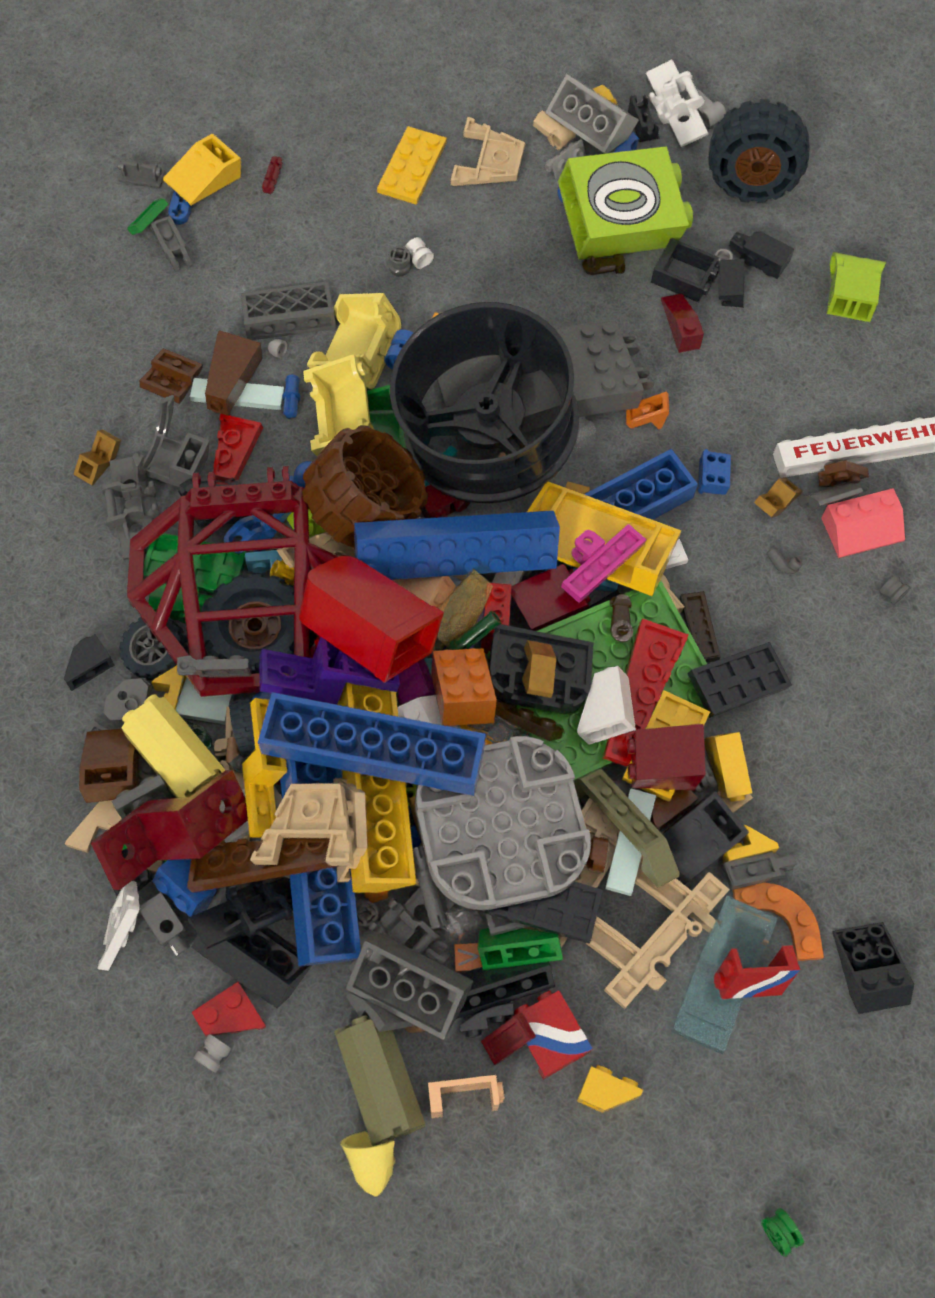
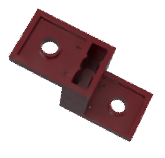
(171, 829)

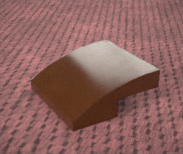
(170, 375)

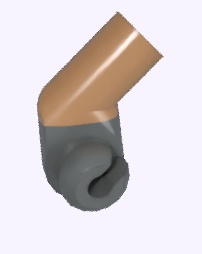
(233, 756)

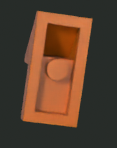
(652, 409)

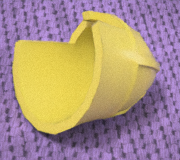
(369, 1163)

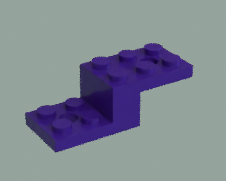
(316, 677)

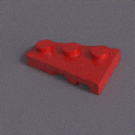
(235, 444)

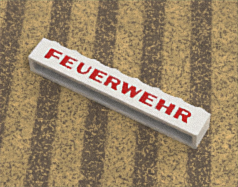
(856, 446)

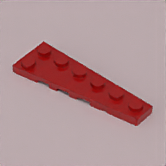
(648, 671)

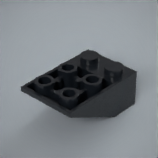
(703, 836)
(873, 968)

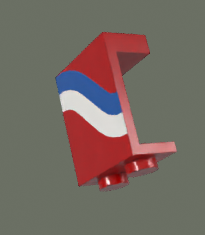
(756, 982)
(557, 1033)

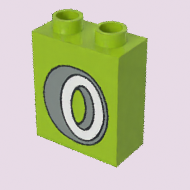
(624, 202)

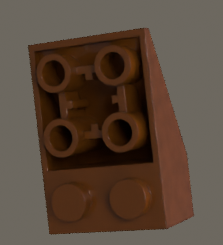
(107, 765)

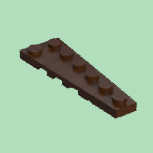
(231, 864)

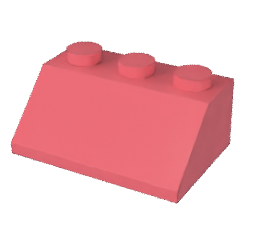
(865, 523)

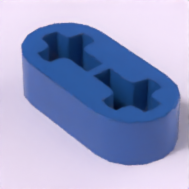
(174, 208)

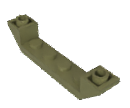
(647, 839)

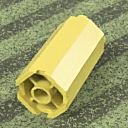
(170, 747)

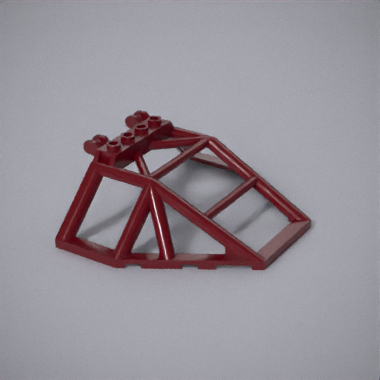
(179, 570)

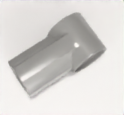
(709, 111)

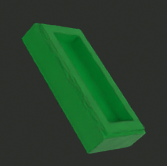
(147, 216)

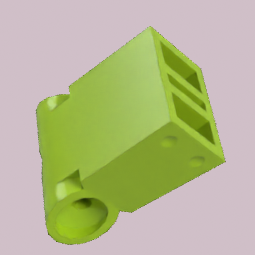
(854, 286)

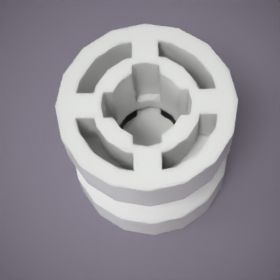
(418, 253)

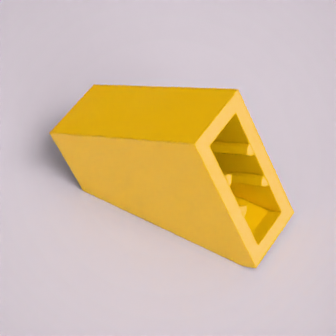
(729, 765)

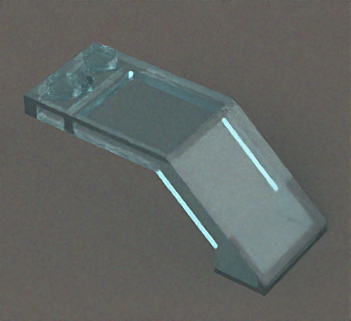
(703, 1013)

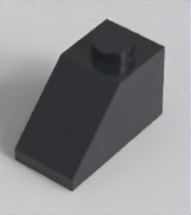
(86, 662)

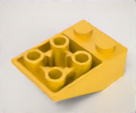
(204, 170)

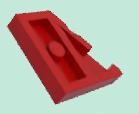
(228, 1013)

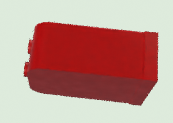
(369, 616)

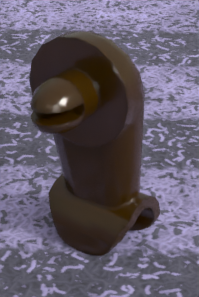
(604, 265)
(620, 621)

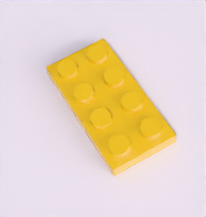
(412, 165)
(672, 712)

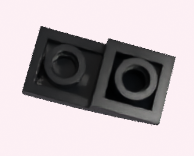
(478, 1022)

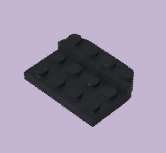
(510, 661)

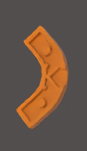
(792, 910)

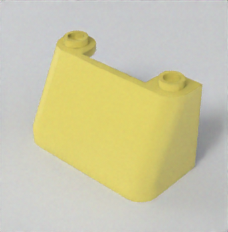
(364, 330)
(339, 398)

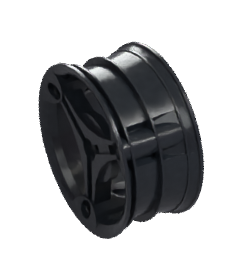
(490, 411)

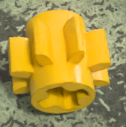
(283, 571)

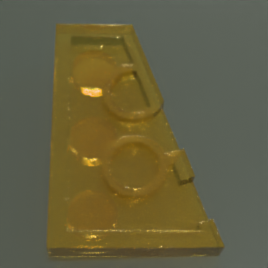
(463, 606)

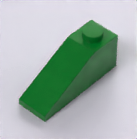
(517, 948)

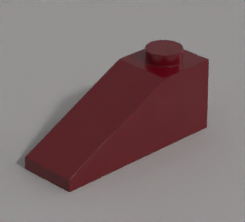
(683, 323)

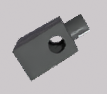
(158, 913)

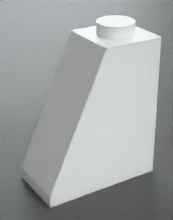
(607, 707)

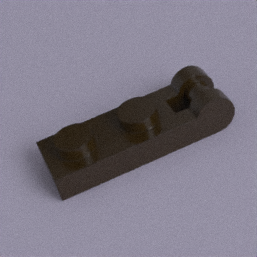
(525, 719)

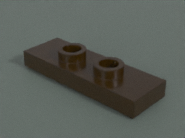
(700, 624)

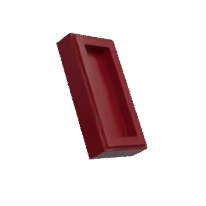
(508, 1038)

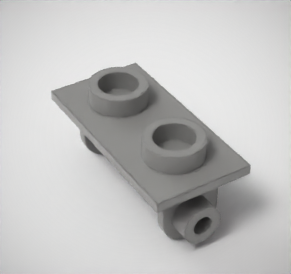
(558, 163)

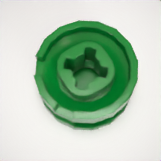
(782, 1232)

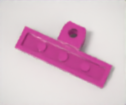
(599, 559)

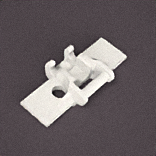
(670, 106)

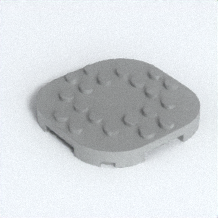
(512, 838)

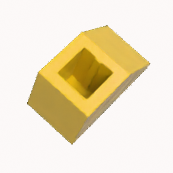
(605, 1091)

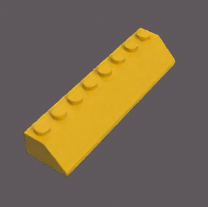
(389, 851)

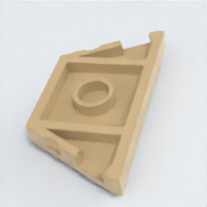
(357, 823)

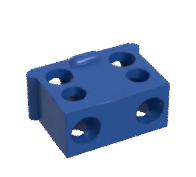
(714, 473)

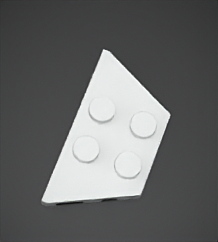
(120, 922)

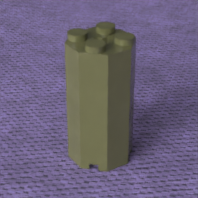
(379, 1081)

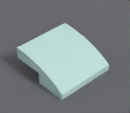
(200, 708)

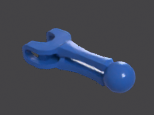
(253, 528)

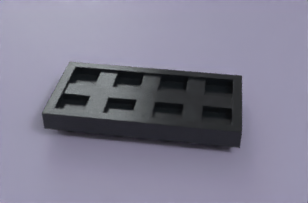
(739, 679)
(566, 913)

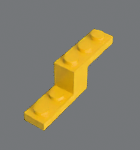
(260, 776)

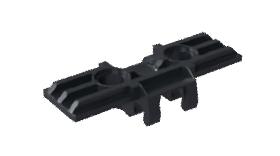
(245, 905)

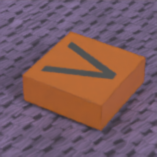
(466, 957)

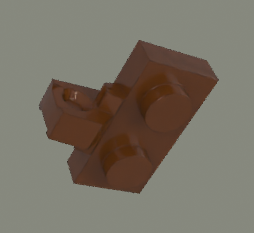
(843, 471)

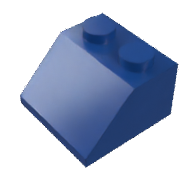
(173, 881)

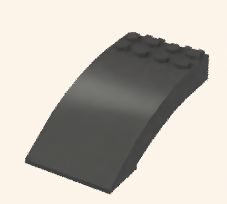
(602, 377)

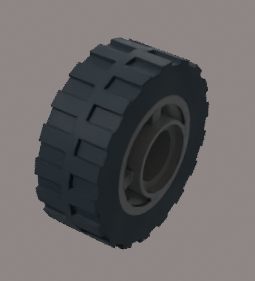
(242, 726)

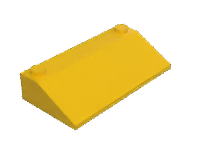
(580, 513)

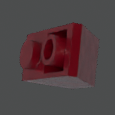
(440, 504)

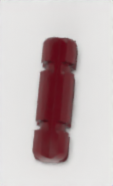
(272, 175)

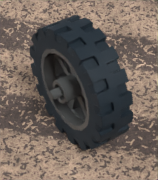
(141, 636)

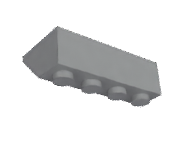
(590, 115)

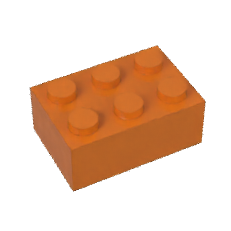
(463, 687)

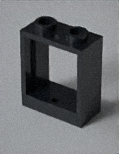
(691, 256)

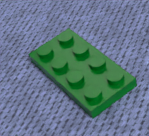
(210, 569)

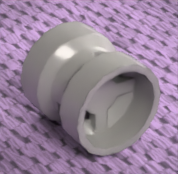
(212, 1053)

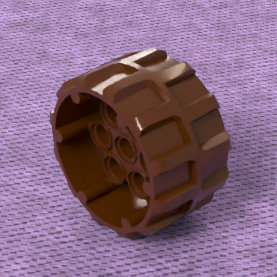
(362, 479)

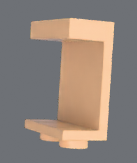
(466, 1084)

